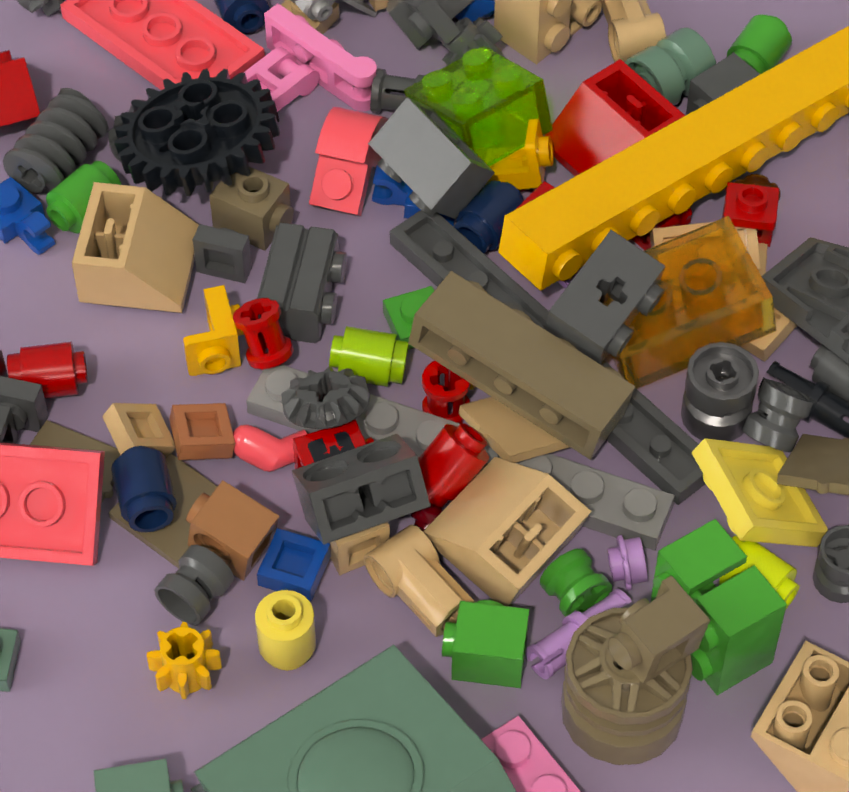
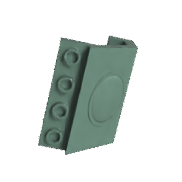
(362, 734)

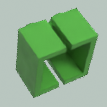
(742, 611)

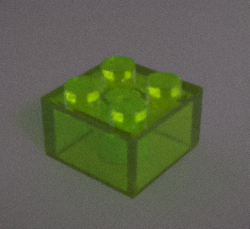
(486, 101)

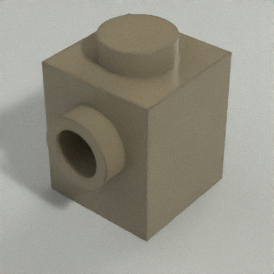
(252, 206)

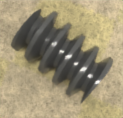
(56, 142)

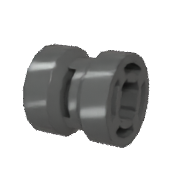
(778, 415)
(832, 565)
(194, 584)

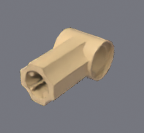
(631, 27)
(412, 570)

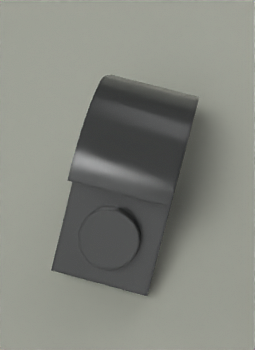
(427, 19)

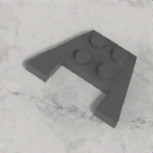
(814, 292)

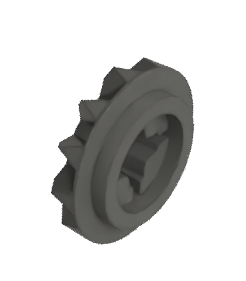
(344, 402)

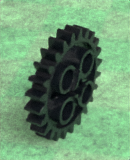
(197, 132)

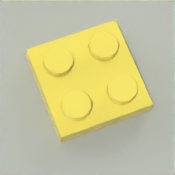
(748, 492)

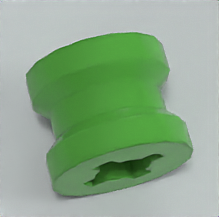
(574, 582)

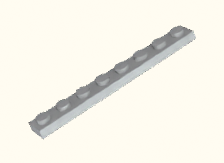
(615, 502)

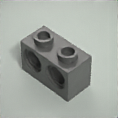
(361, 488)

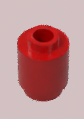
(50, 365)
(452, 462)

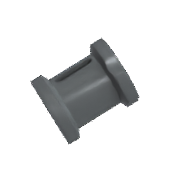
(383, 85)

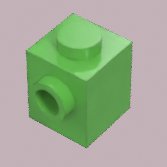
(487, 643)

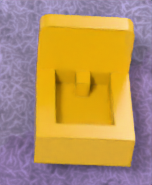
(527, 165)
(218, 348)

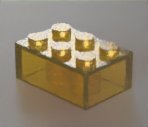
(707, 299)

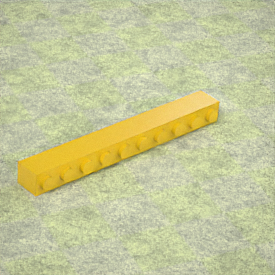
(679, 163)

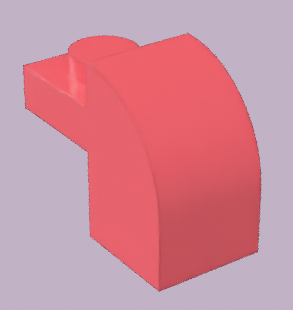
(345, 160)

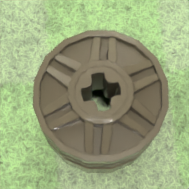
(609, 706)

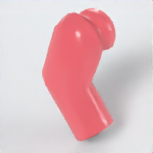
(264, 449)

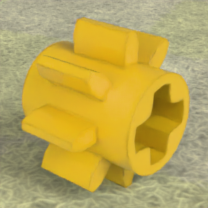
(184, 660)

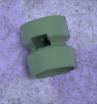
(673, 63)

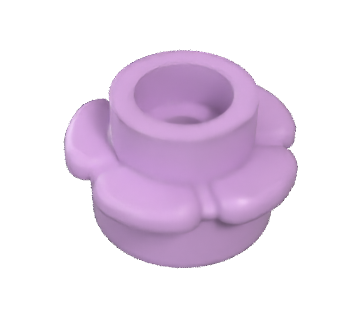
(627, 562)

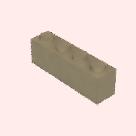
(521, 364)

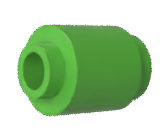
(762, 42)
(70, 198)

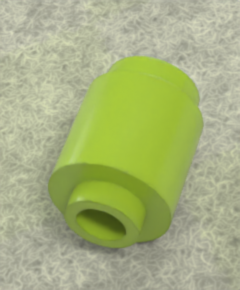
(370, 355)

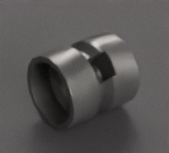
(719, 391)

